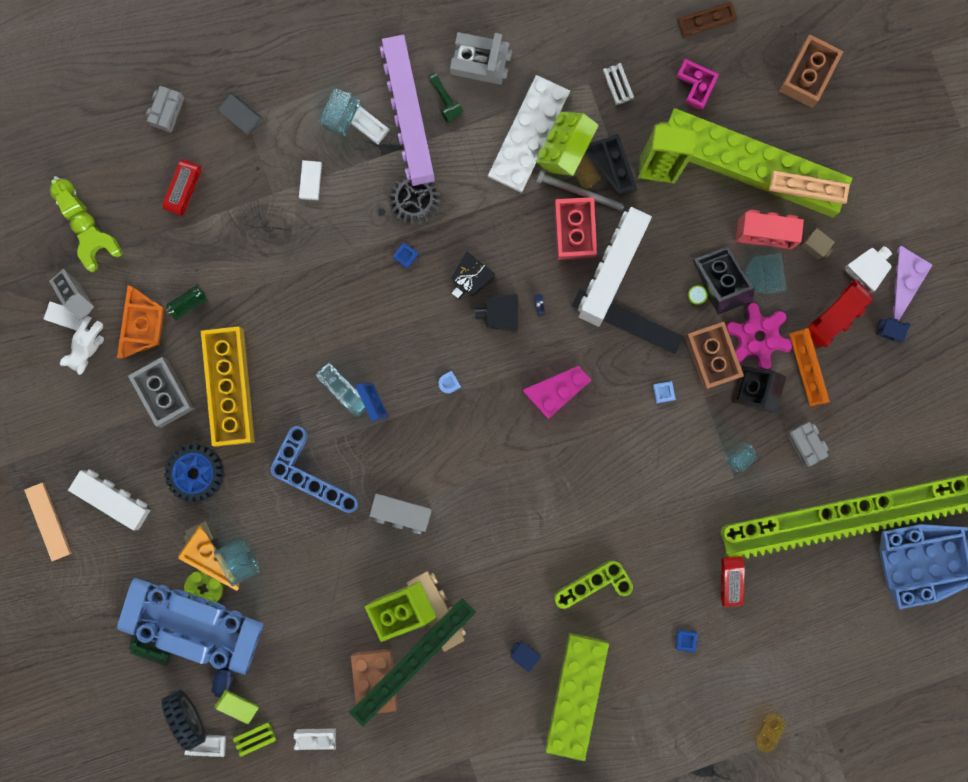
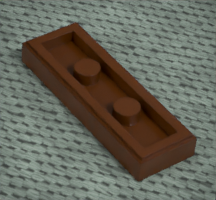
(707, 19)

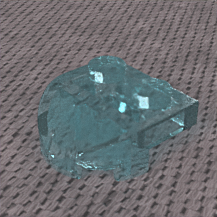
(767, 274)

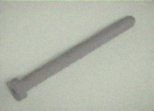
(579, 191)

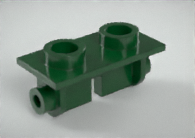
(186, 302)
(149, 651)

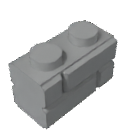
(164, 109)
(808, 444)

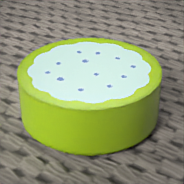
(697, 295)

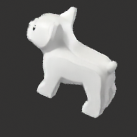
(83, 345)

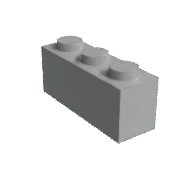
(71, 294)
(400, 513)

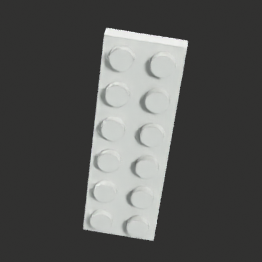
(528, 133)

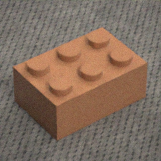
(811, 71)
(713, 355)
(368, 670)

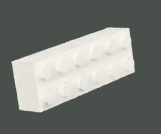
(612, 271)

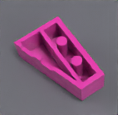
(556, 391)

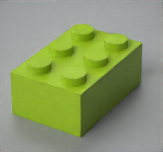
(566, 143)
(400, 611)

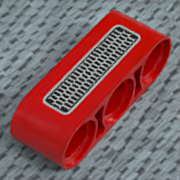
(181, 187)
(732, 581)

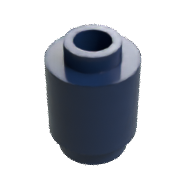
(222, 681)

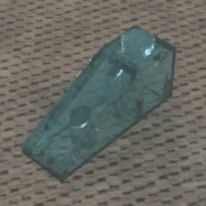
(341, 389)

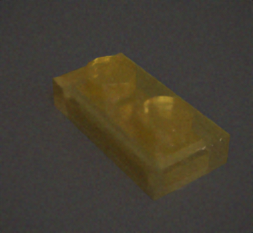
(586, 174)

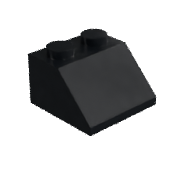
(759, 389)

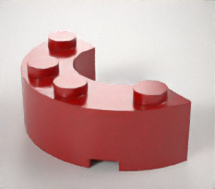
(840, 314)

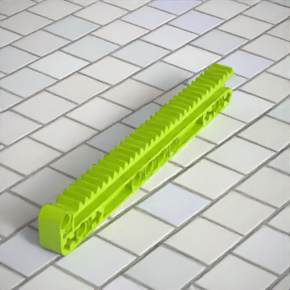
(808, 526)

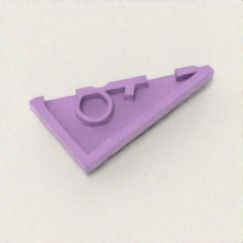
(910, 274)

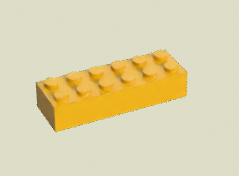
(227, 386)

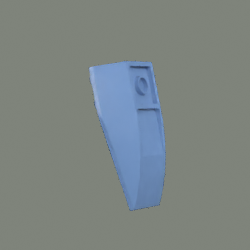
(924, 563)

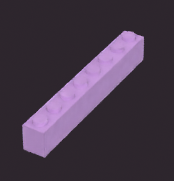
(408, 110)

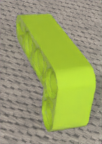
(590, 588)

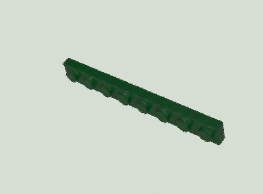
(412, 662)

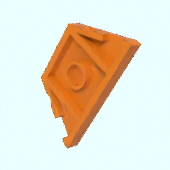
(140, 324)

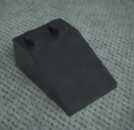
(724, 280)

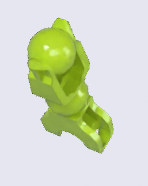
(82, 224)

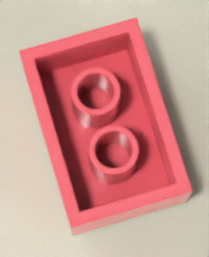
(575, 228)
(769, 229)

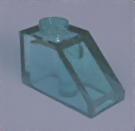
(741, 457)

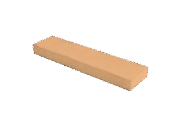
(809, 187)
(48, 521)

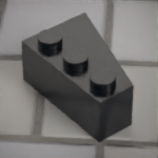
(612, 163)

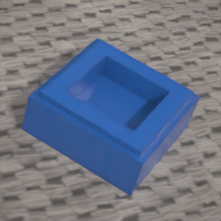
(405, 255)
(686, 640)

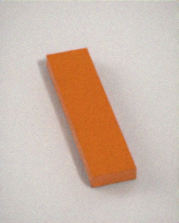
(809, 367)

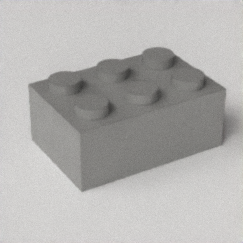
(161, 392)

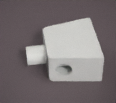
(870, 268)

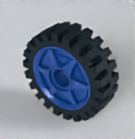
(179, 473)

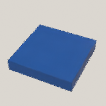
(371, 401)

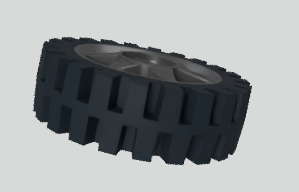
(183, 720)

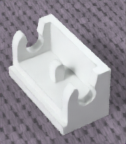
(315, 739)

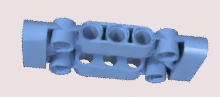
(189, 626)

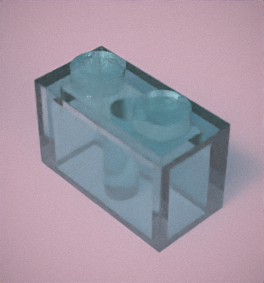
(339, 111)

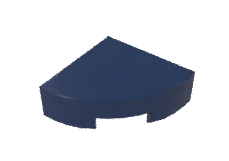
(538, 299)

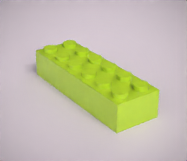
(667, 153)
(576, 696)

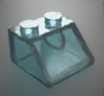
(237, 562)

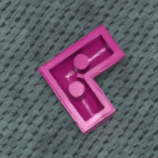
(702, 81)

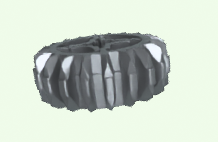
(422, 213)

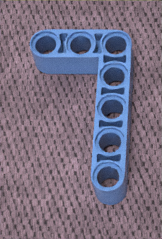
(305, 485)

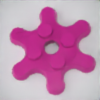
(768, 326)

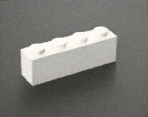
(109, 499)

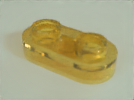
(772, 733)

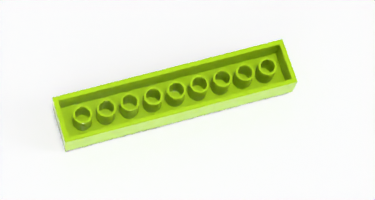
(753, 160)

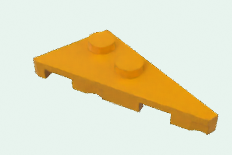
(199, 554)

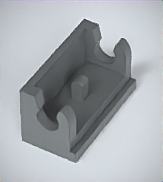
(241, 114)

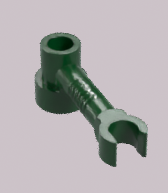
(451, 109)

